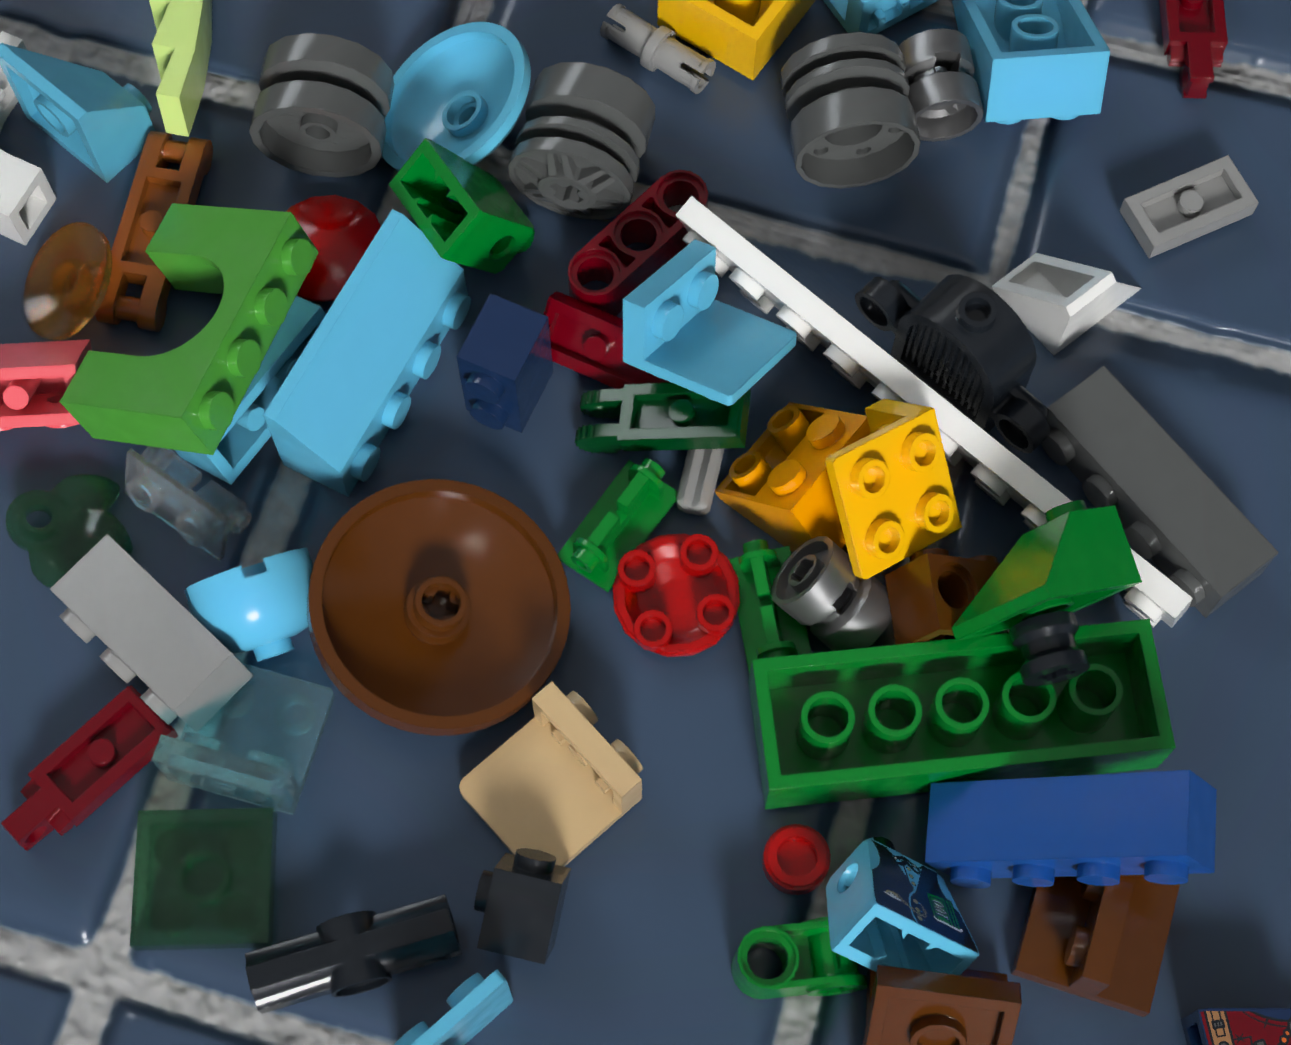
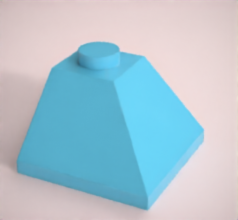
(80, 108)

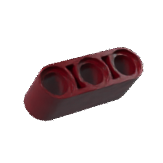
(643, 221)

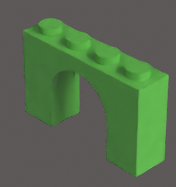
(194, 390)

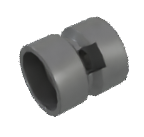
(942, 84)
(823, 593)

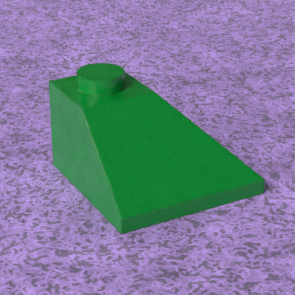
(1054, 568)

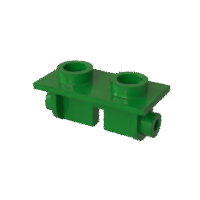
(619, 522)
(763, 624)

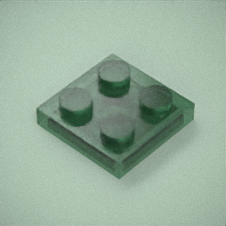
(204, 879)

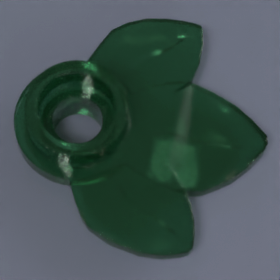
(77, 524)

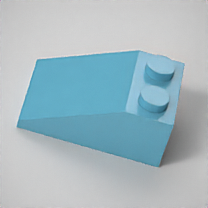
(1034, 58)

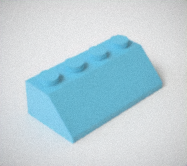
(367, 357)

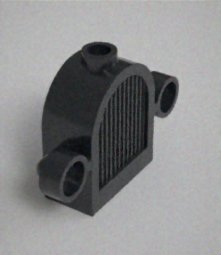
(965, 349)

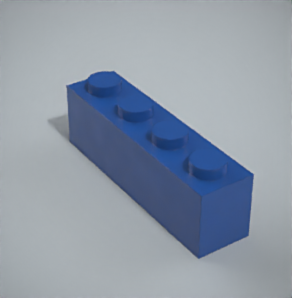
(1073, 827)

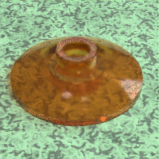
(67, 281)

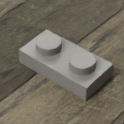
(1188, 206)

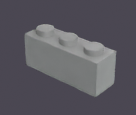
(149, 636)

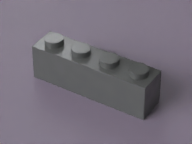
(1158, 490)

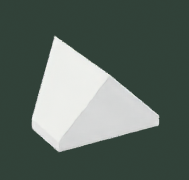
(1060, 297)

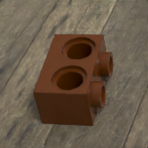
(934, 592)

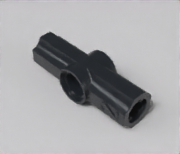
(352, 954)

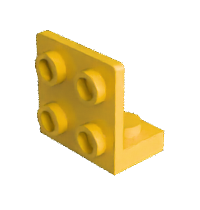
(893, 487)

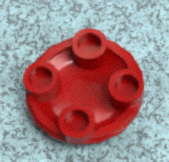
(341, 234)
(676, 594)

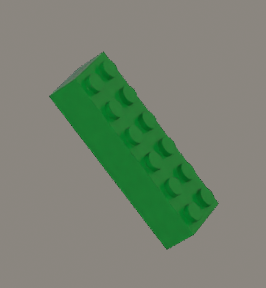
(953, 713)

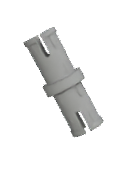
(657, 48)

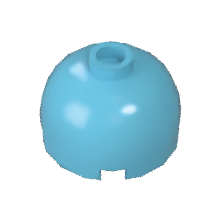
(257, 604)

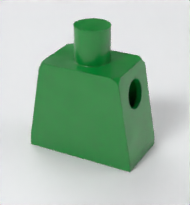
(478, 229)

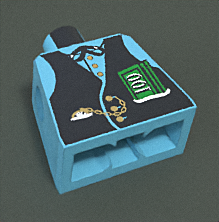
(895, 913)

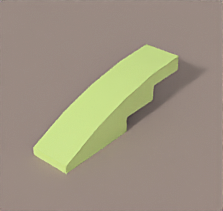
(182, 59)

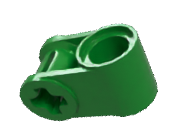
(806, 962)

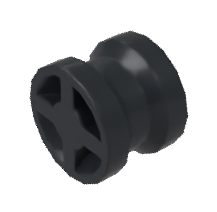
(1049, 648)

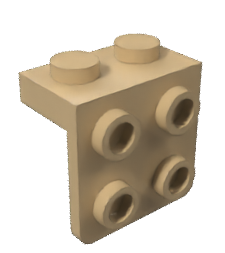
(554, 780)

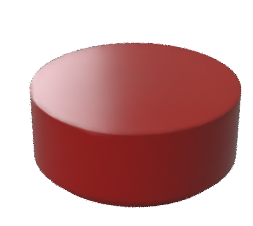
(796, 859)

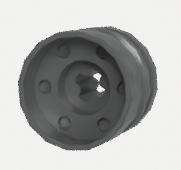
(849, 110)
(582, 140)

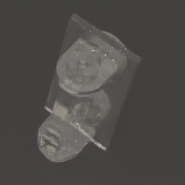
(163, 485)

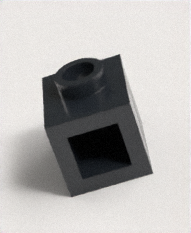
(522, 904)

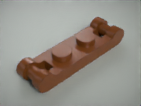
(145, 208)

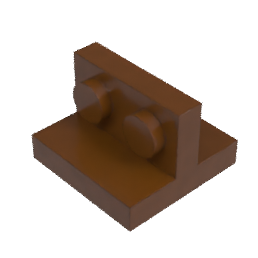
(1098, 939)
(940, 1007)

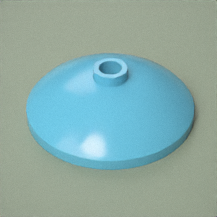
(459, 93)

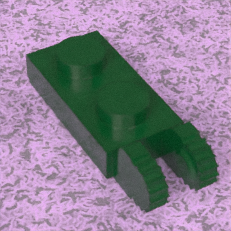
(661, 419)

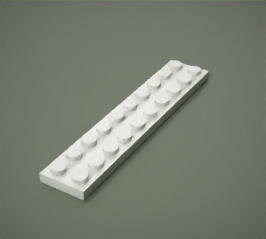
(862, 360)

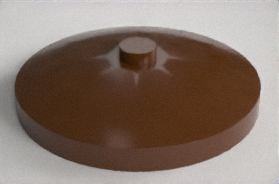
(438, 607)

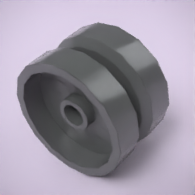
(322, 105)

